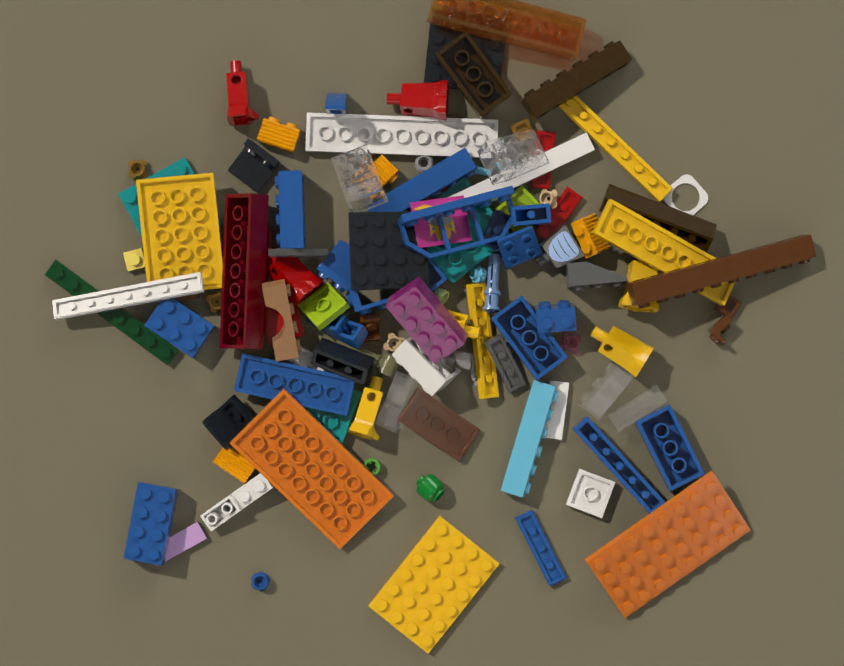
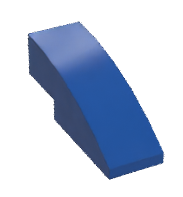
(336, 103)
(345, 331)

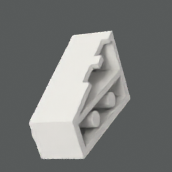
(429, 375)

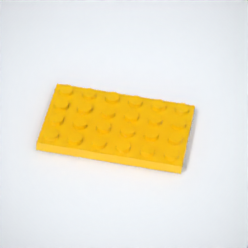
(180, 227)
(433, 584)

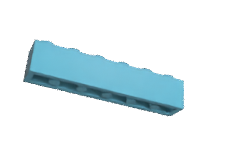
(529, 438)

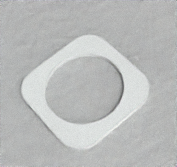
(703, 196)

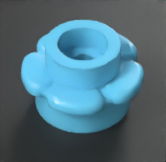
(478, 274)

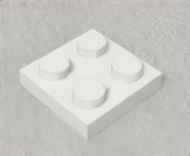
(590, 493)

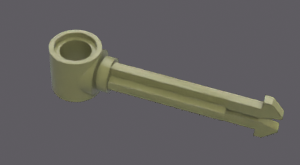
(384, 363)

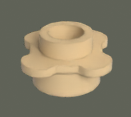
(553, 197)
(392, 338)

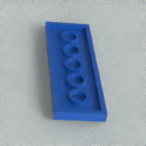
(307, 385)

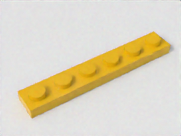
(484, 364)

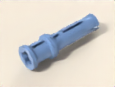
(492, 292)

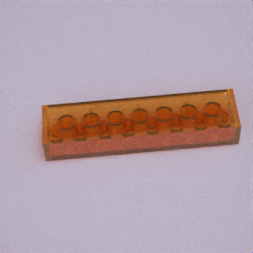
(513, 24)

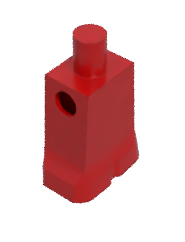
(422, 99)
(239, 107)
(296, 274)

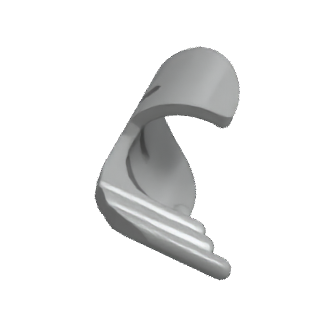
(465, 361)

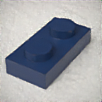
(495, 226)

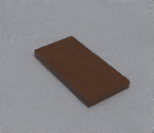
(438, 424)

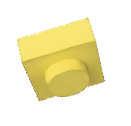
(134, 259)

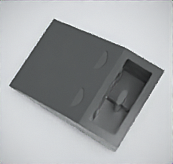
(588, 274)

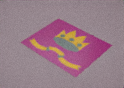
(428, 232)

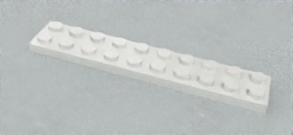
(397, 134)

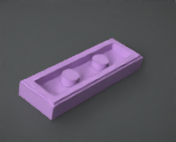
(184, 540)

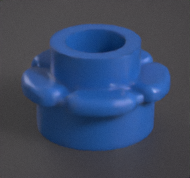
(255, 581)

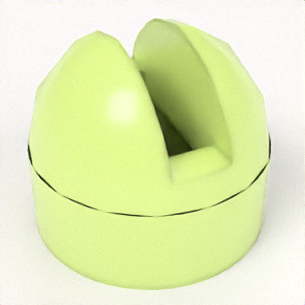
(441, 294)

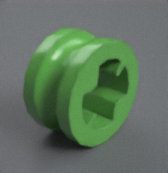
(377, 464)

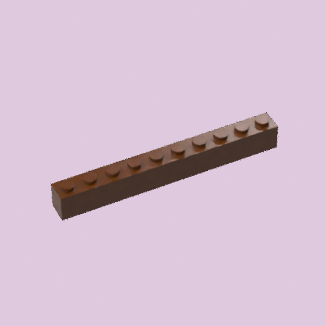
(720, 270)

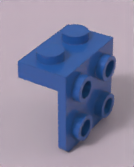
(518, 247)
(337, 266)
(353, 300)
(555, 316)

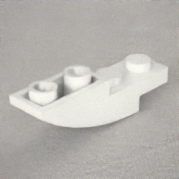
(236, 501)

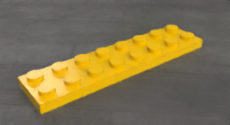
(653, 245)

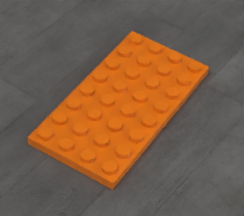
(311, 468)
(667, 544)

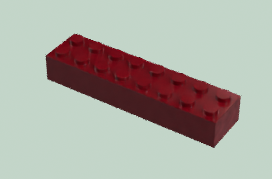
(243, 271)

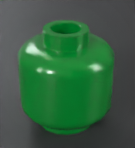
(430, 488)

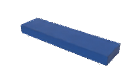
(540, 547)

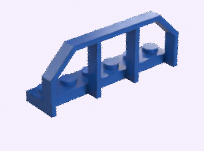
(448, 209)

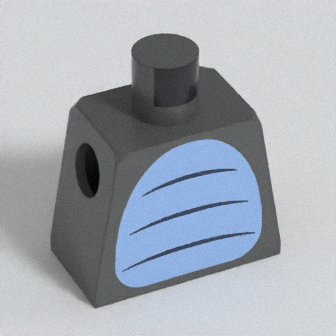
(559, 248)

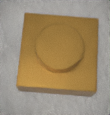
(521, 126)

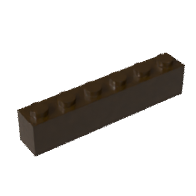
(575, 81)
(684, 225)

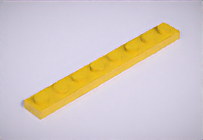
(616, 148)

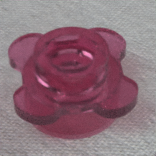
(575, 339)

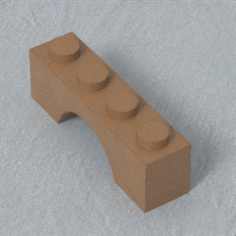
(276, 297)

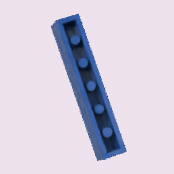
(429, 182)
(618, 465)

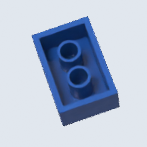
(180, 326)

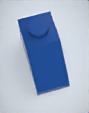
(531, 215)

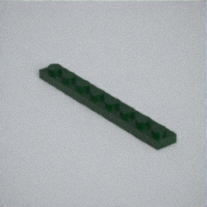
(117, 317)

